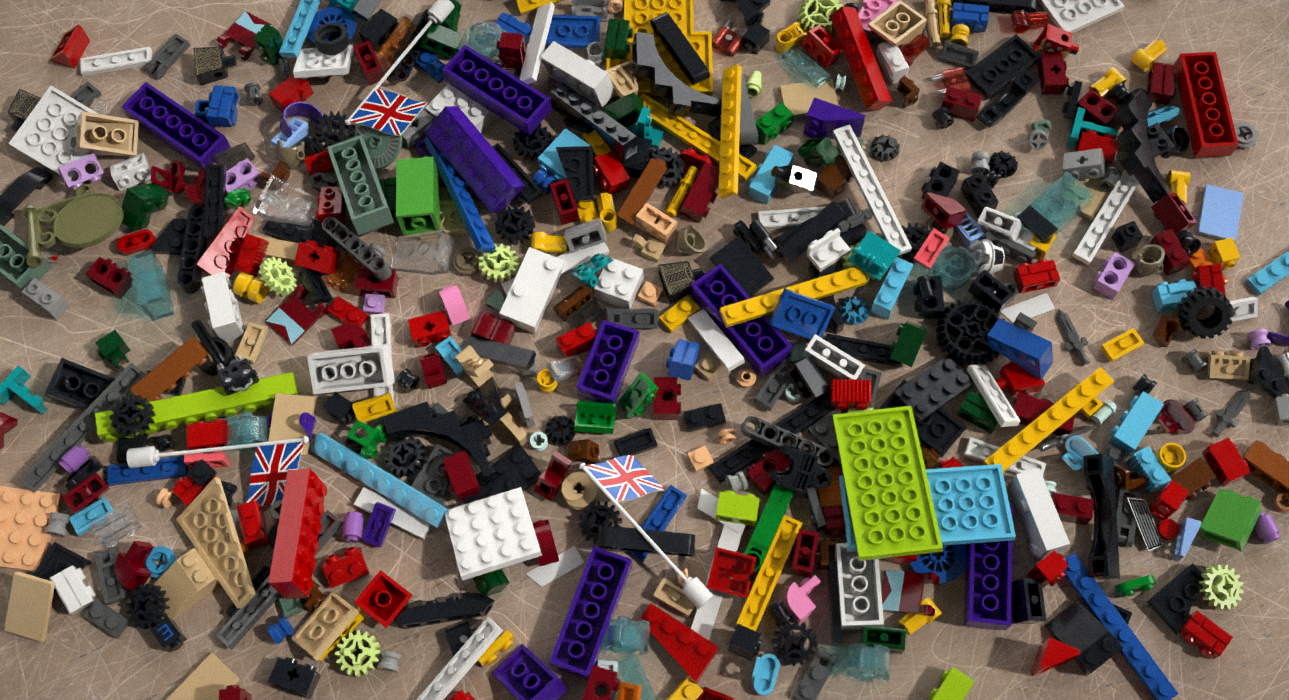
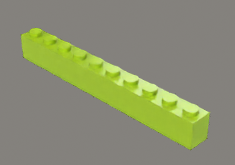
(205, 406)

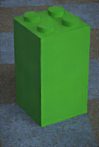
(417, 195)

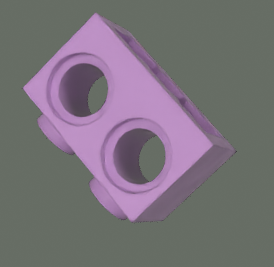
(79, 167)
(237, 175)
(1113, 275)

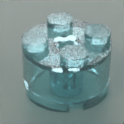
(483, 38)
(954, 266)
(246, 430)
(628, 636)
(868, 662)

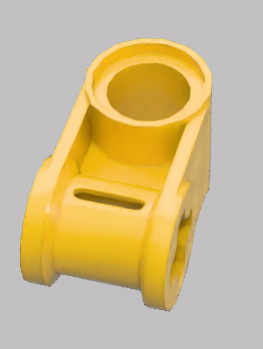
(789, 37)

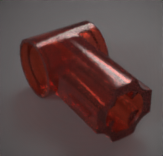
(1024, 21)
(914, 48)

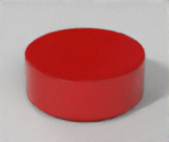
(1168, 529)

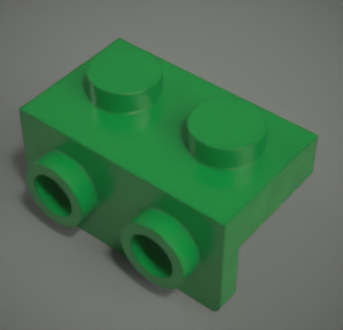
(637, 395)
(595, 417)

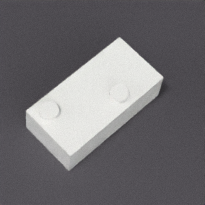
(578, 74)
(532, 290)
(351, 369)
(1038, 514)
(858, 590)

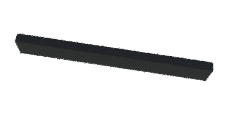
(753, 450)

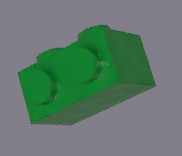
(774, 123)

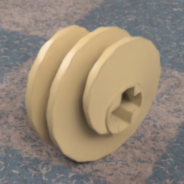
(572, 484)

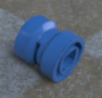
(543, 181)
(280, 630)

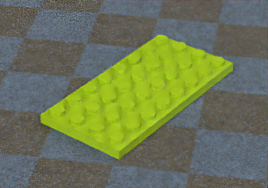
(886, 484)

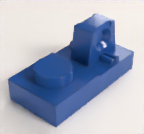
(431, 65)

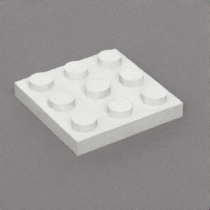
(314, 63)

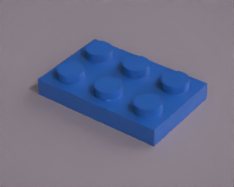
(574, 31)
(801, 314)

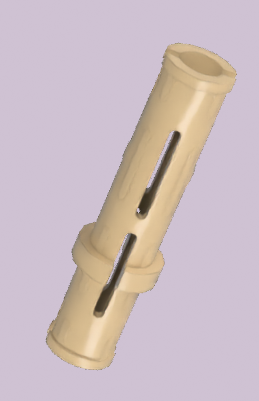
(932, 23)

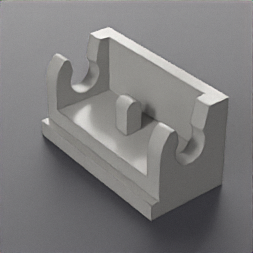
(590, 8)

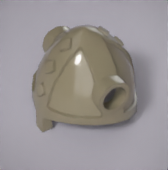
(290, 156)
(687, 243)
(1149, 259)

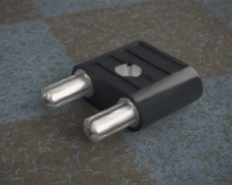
(763, 237)
(458, 635)

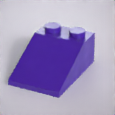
(826, 117)
(528, 677)

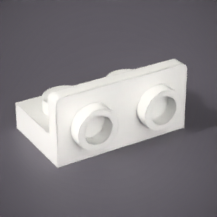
(131, 171)
(827, 250)

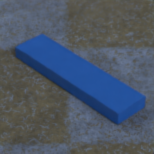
(164, 469)
(662, 514)

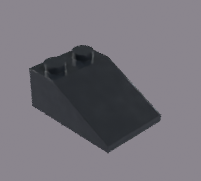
(76, 384)
(1084, 632)

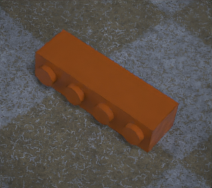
(170, 370)
(1268, 466)

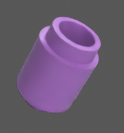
(74, 458)
(352, 527)
(1266, 528)

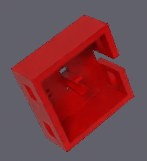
(722, 569)

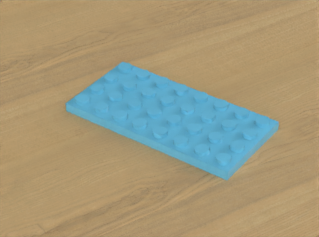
(967, 503)

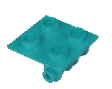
(874, 255)
(586, 271)

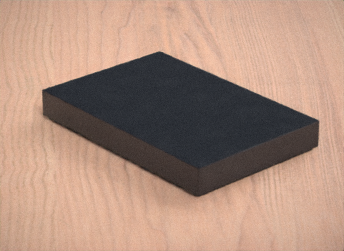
(743, 266)

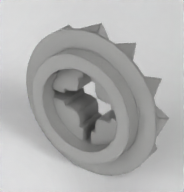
(1247, 130)

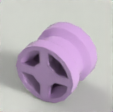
(1258, 338)

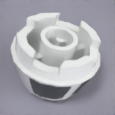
(987, 256)

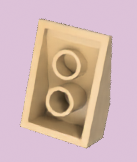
(898, 24)
(106, 135)
(187, 583)

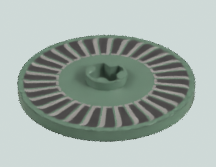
(387, 149)

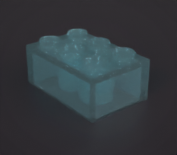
(1063, 201)
(150, 285)

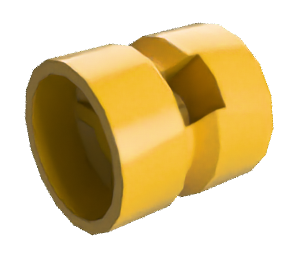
(247, 286)
(1171, 457)

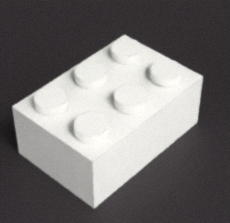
(452, 97)
(222, 307)

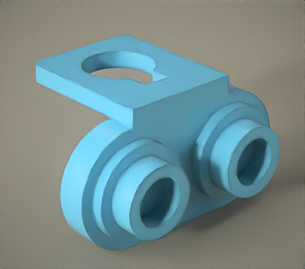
(1077, 448)
(765, 674)

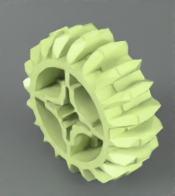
(820, 16)

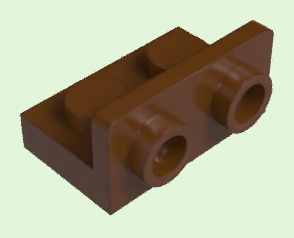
(573, 302)

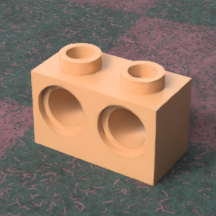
(656, 223)

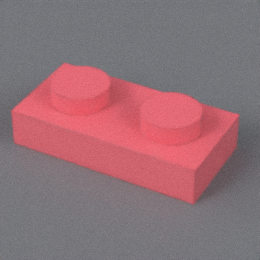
(931, 248)
(213, 459)

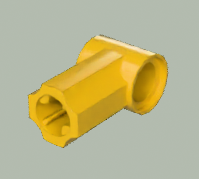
(1146, 57)
(1108, 81)
(1178, 183)
(607, 211)
(547, 243)
(914, 622)

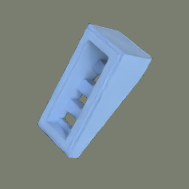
(299, 131)
(978, 232)
(1187, 533)

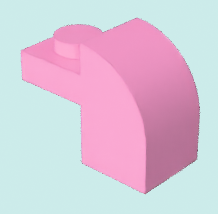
(454, 304)
(797, 601)

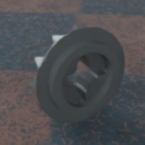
(890, 153)

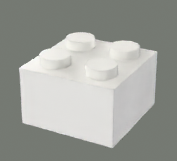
(619, 284)

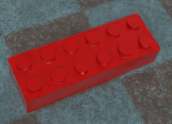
(1205, 105)
(297, 534)

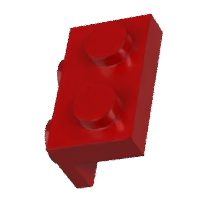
(345, 566)

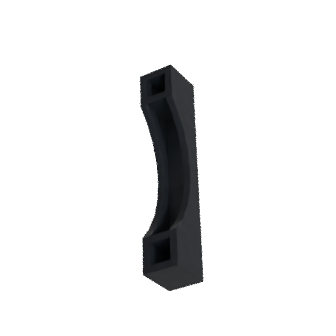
(617, 137)
(1104, 551)

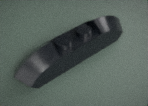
(453, 609)

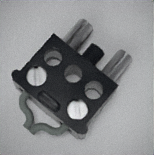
(237, 376)

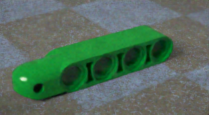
(769, 523)

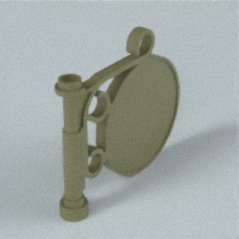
(79, 224)

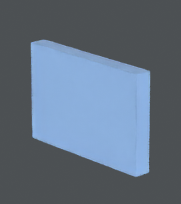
(1220, 213)

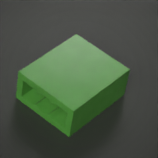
(1230, 519)

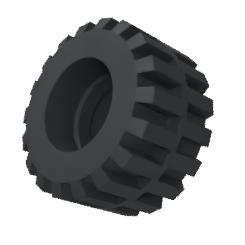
(1216, 322)

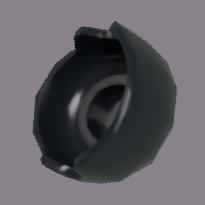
(1179, 138)

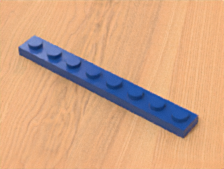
(462, 200)
(1107, 614)

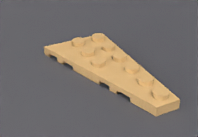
(213, 534)

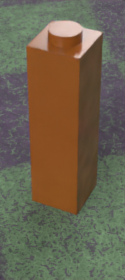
(642, 190)

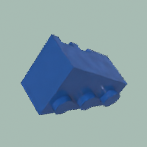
(1021, 347)

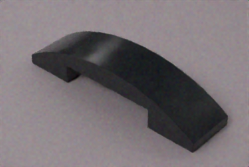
(1008, 99)
(20, 190)

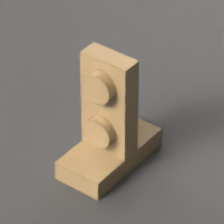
(475, 366)
(507, 420)

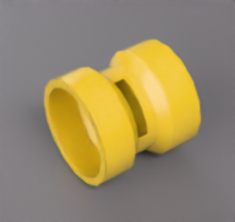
(959, 34)
(545, 377)

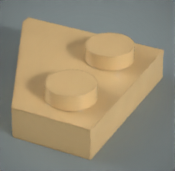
(623, 79)

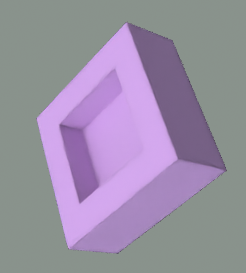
(374, 304)

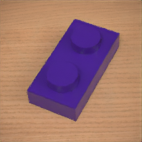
(378, 524)

